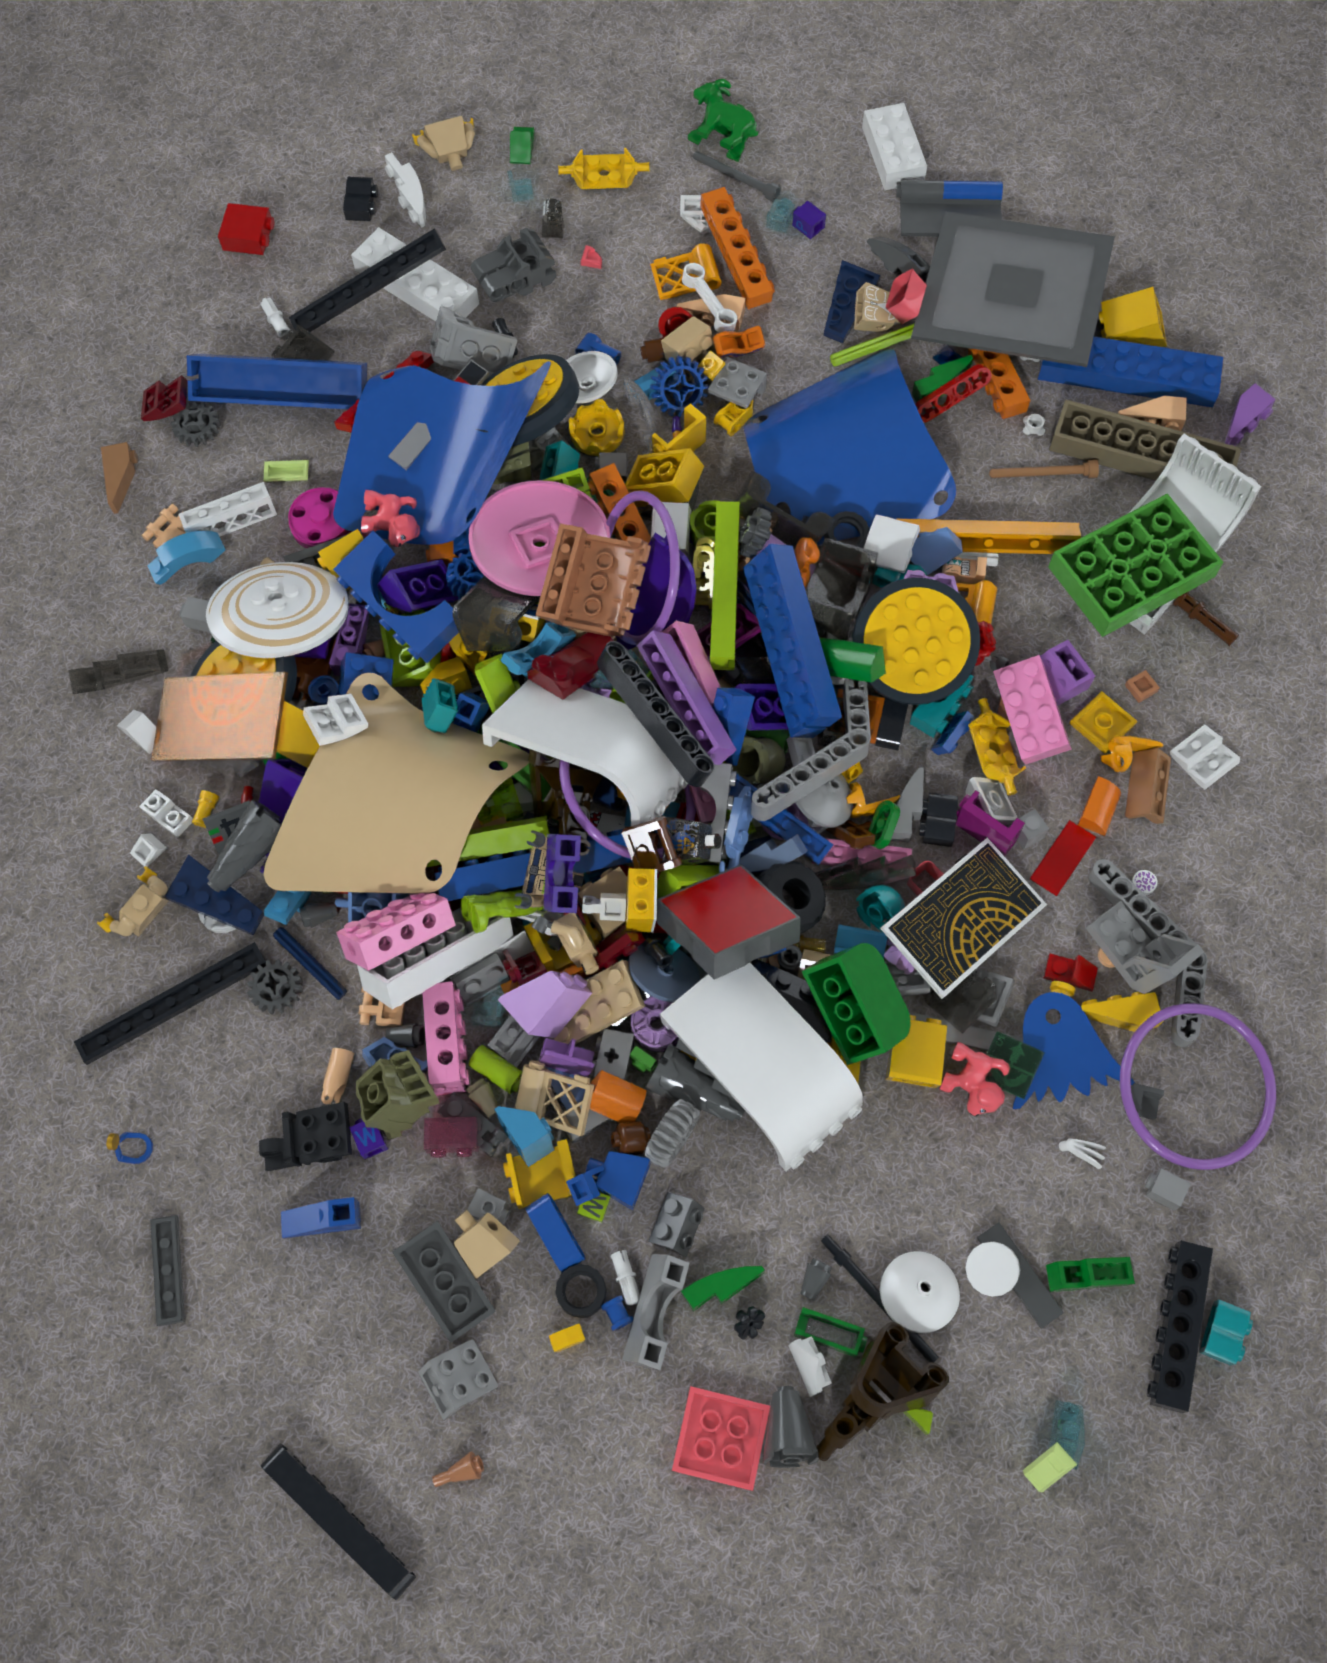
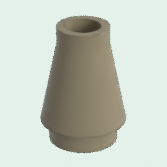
(483, 1097)

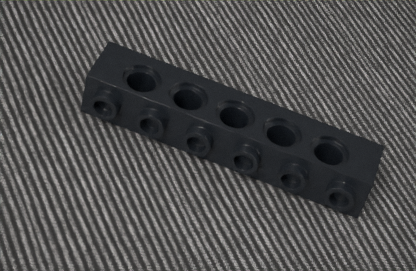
(1198, 1259)

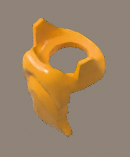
(1122, 747)
(860, 808)

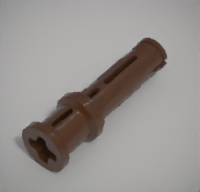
(1194, 608)

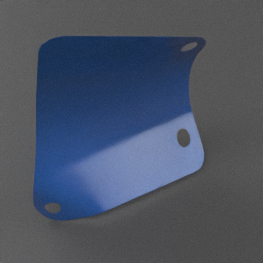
(851, 448)
(455, 465)

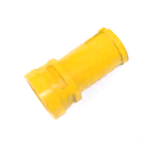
(206, 804)

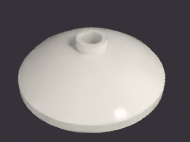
(595, 374)
(910, 1305)

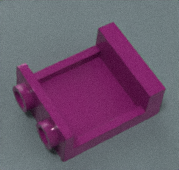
(983, 826)

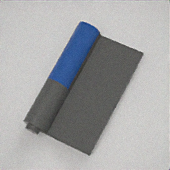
(926, 201)

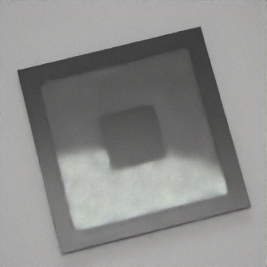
(1014, 288)

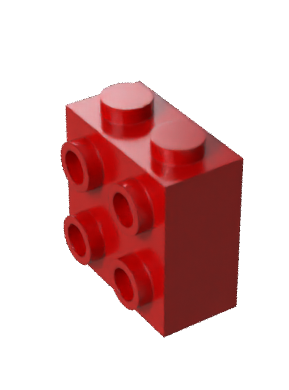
(246, 229)

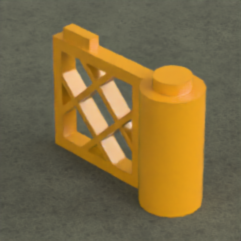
(702, 255)
(981, 599)

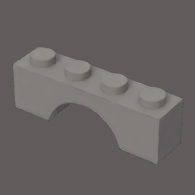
(719, 787)
(646, 1339)

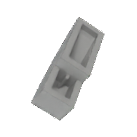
(910, 806)

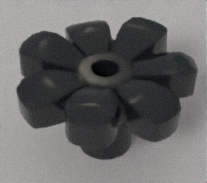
(749, 1322)

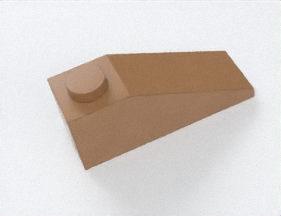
(118, 472)

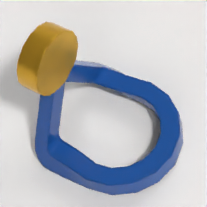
(113, 1144)

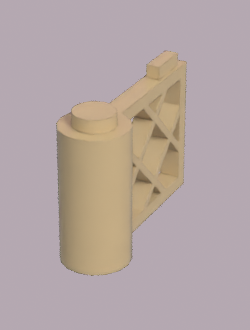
(536, 1089)

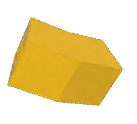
(567, 1338)

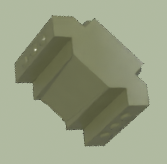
(516, 465)
(394, 1094)

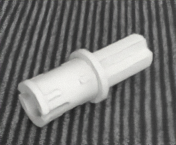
(274, 317)
(626, 1277)

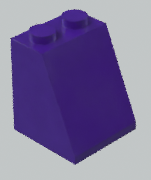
(280, 784)

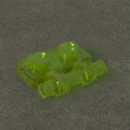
(505, 804)

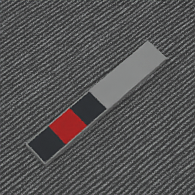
(419, 435)

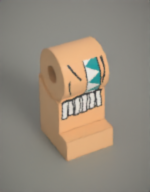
(966, 570)

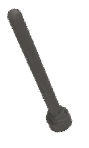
(769, 190)

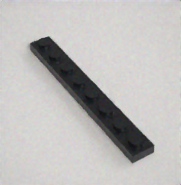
(369, 281)
(169, 1003)

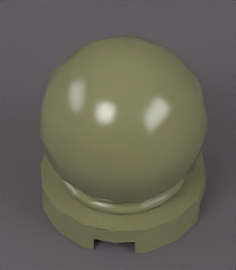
(760, 760)

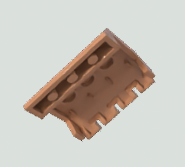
(592, 581)

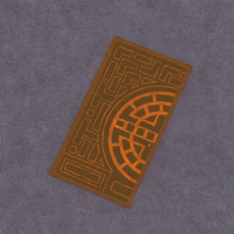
(220, 717)

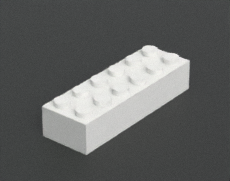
(423, 287)
(433, 960)

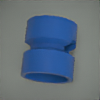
(321, 689)

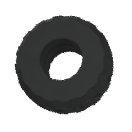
(803, 887)

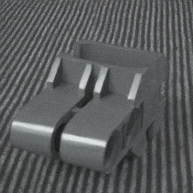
(515, 266)

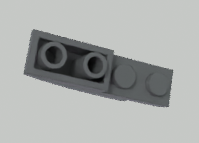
(898, 256)

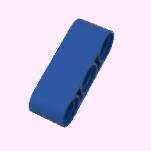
(555, 1232)

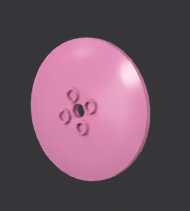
(519, 517)

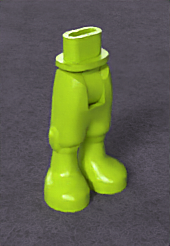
(500, 903)

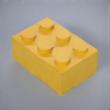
(666, 475)

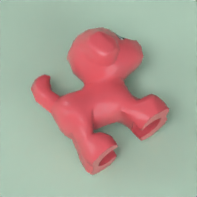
(400, 527)
(983, 1095)

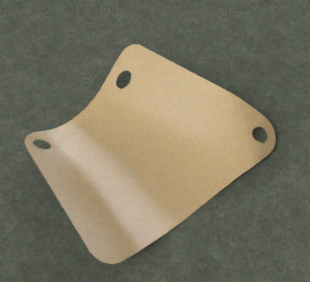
(386, 802)

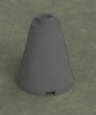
(788, 1431)

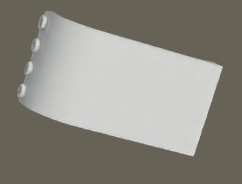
(1207, 492)
(592, 735)
(767, 1060)

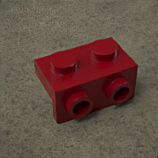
(616, 946)
(524, 968)

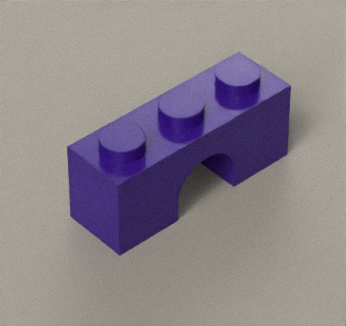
(559, 889)

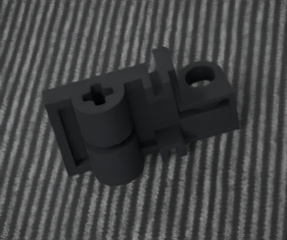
(309, 1137)

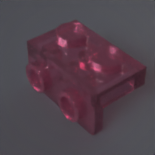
(450, 1136)

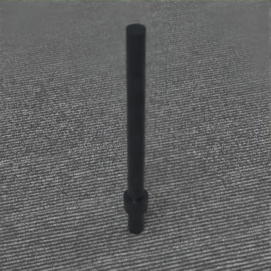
(843, 1259)

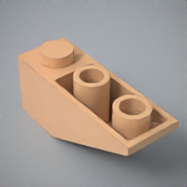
(700, 310)
(1163, 411)

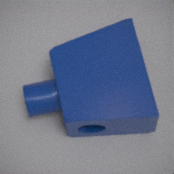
(622, 1176)

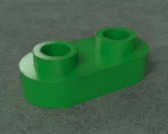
(884, 823)

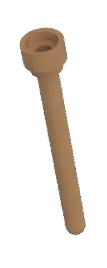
(1088, 469)

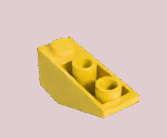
(1123, 1012)

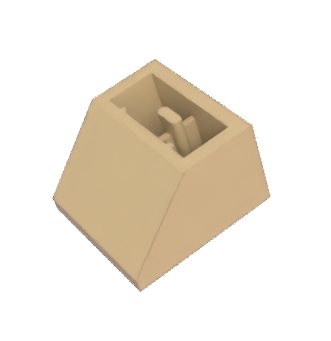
(689, 340)

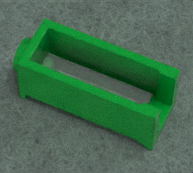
(831, 1332)

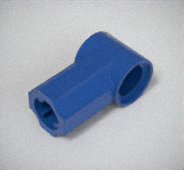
(593, 343)

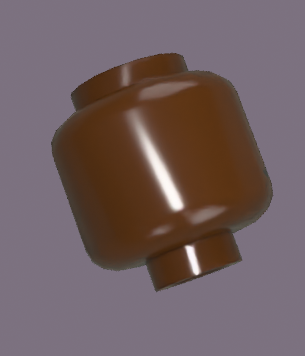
(630, 1138)

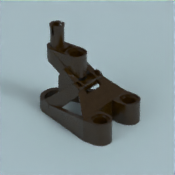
(554, 801)
(898, 1379)

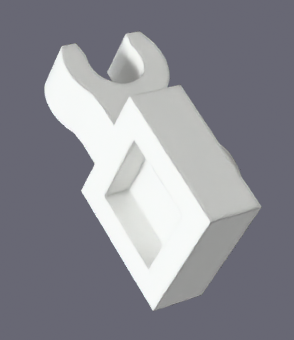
(610, 906)

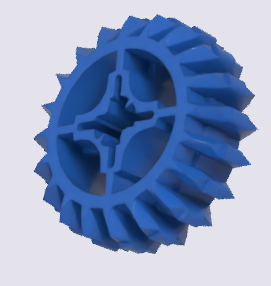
(678, 377)
(462, 574)

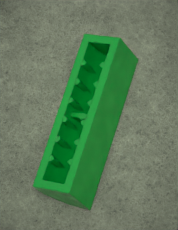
(853, 659)

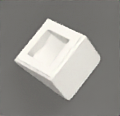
(147, 849)

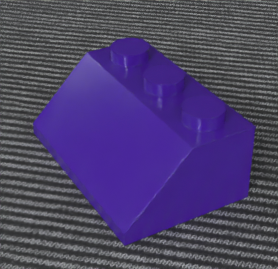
(416, 586)
(766, 708)

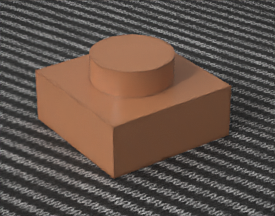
(1142, 686)

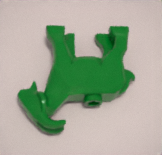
(724, 118)

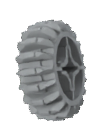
(672, 1133)

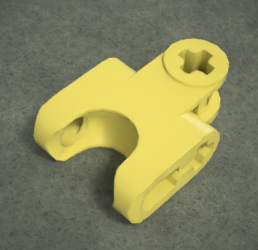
(705, 564)

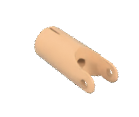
(337, 1075)

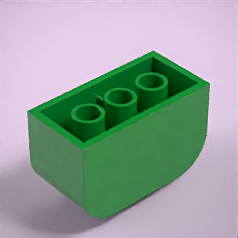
(859, 1002)

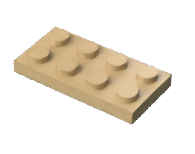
(612, 999)

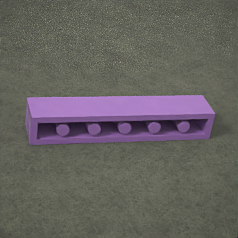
(685, 694)

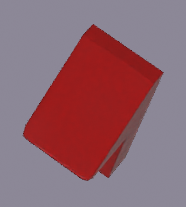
(1076, 972)

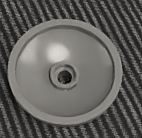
(828, 803)

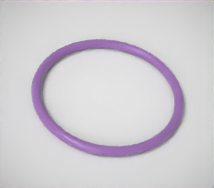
(674, 556)
(591, 829)
(1146, 1136)

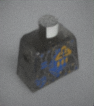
(691, 840)

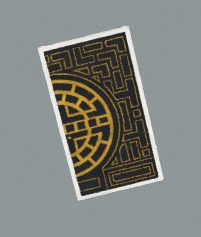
(963, 917)

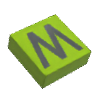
(595, 1208)

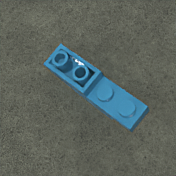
(285, 904)

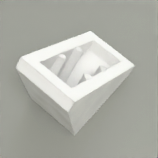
(139, 729)

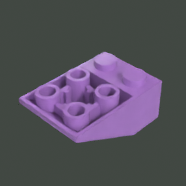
(1066, 672)

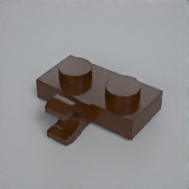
(853, 834)

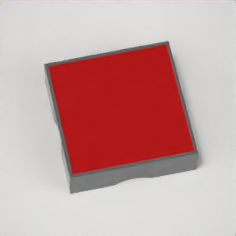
(728, 921)

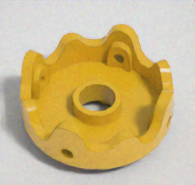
(592, 417)

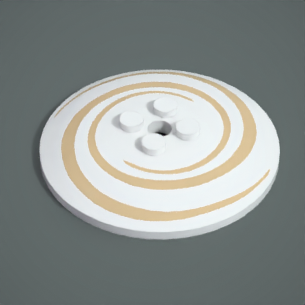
(277, 610)

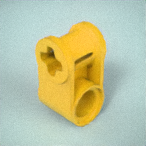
(733, 417)

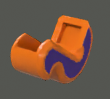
(739, 343)

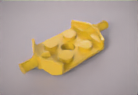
(587, 167)
(990, 732)

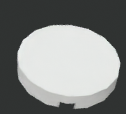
(993, 1268)

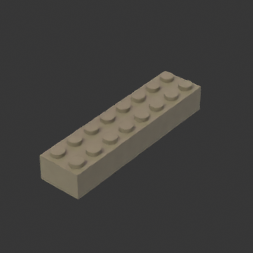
(1123, 441)

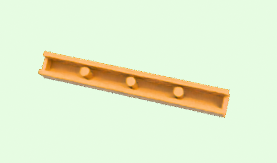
(1006, 536)

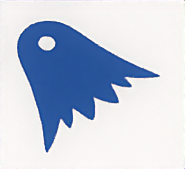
(1069, 1046)

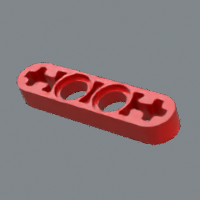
(951, 392)

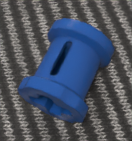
(617, 1313)

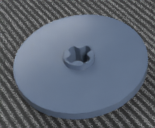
(666, 985)

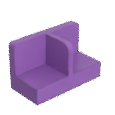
(567, 1057)

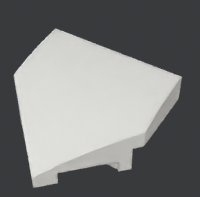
(692, 213)
(810, 1365)

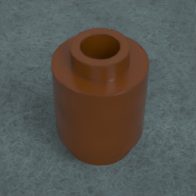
(652, 350)

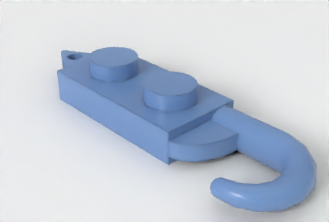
(737, 828)

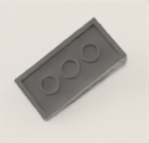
(443, 1281)

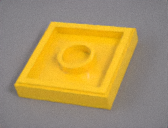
(1102, 721)

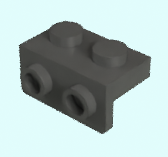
(677, 1224)

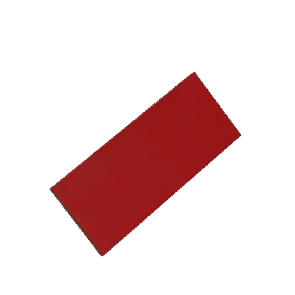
(1063, 858)

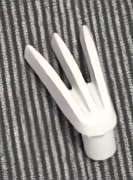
(1077, 1148)

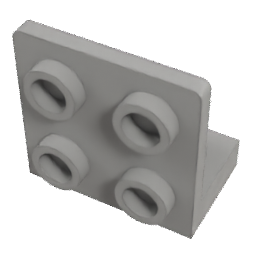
(738, 383)
(457, 1378)

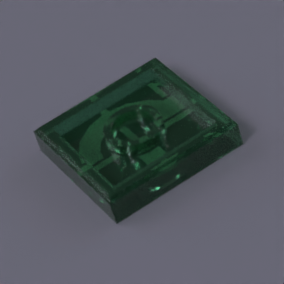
(1022, 1060)

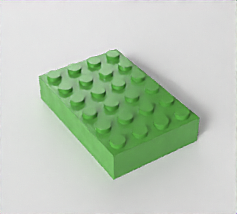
(1135, 564)

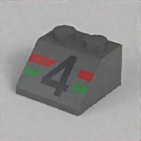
(223, 823)

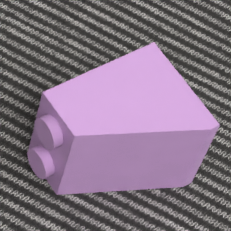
(546, 1002)

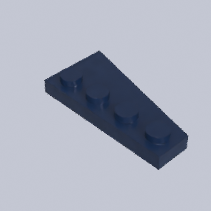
(842, 309)
(227, 906)

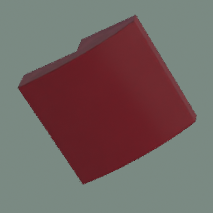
(164, 401)

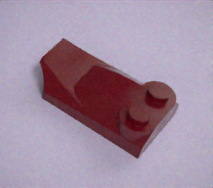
(570, 666)

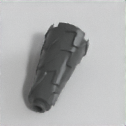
(245, 846)
(678, 1079)

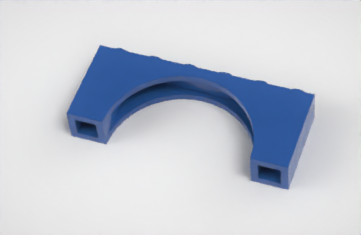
(422, 632)

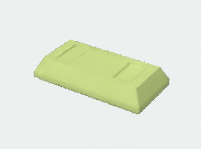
(286, 470)
(1049, 1467)

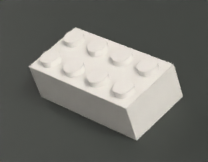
(893, 145)

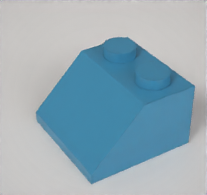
(527, 1133)

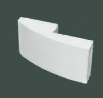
(166, 813)

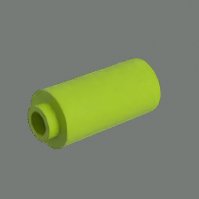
(496, 1069)

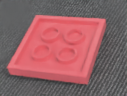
(721, 1438)

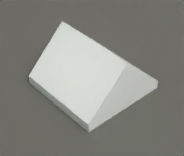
(680, 516)
(992, 799)

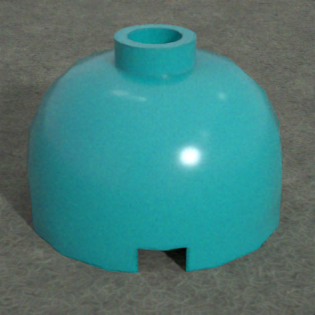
(878, 904)

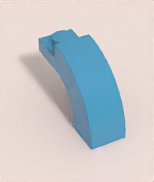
(184, 550)
(549, 641)

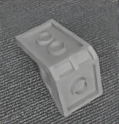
(459, 341)
(1138, 958)

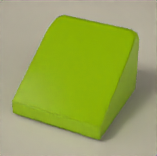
(921, 1418)

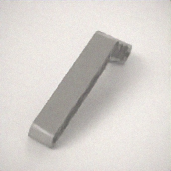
(833, 758)
(1150, 914)

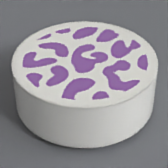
(1145, 881)

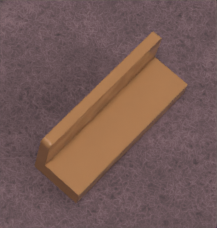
(1148, 785)

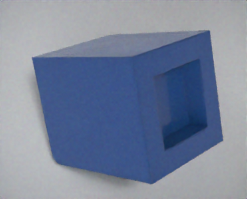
(584, 1187)

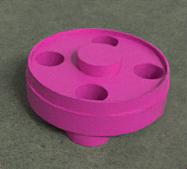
(316, 518)

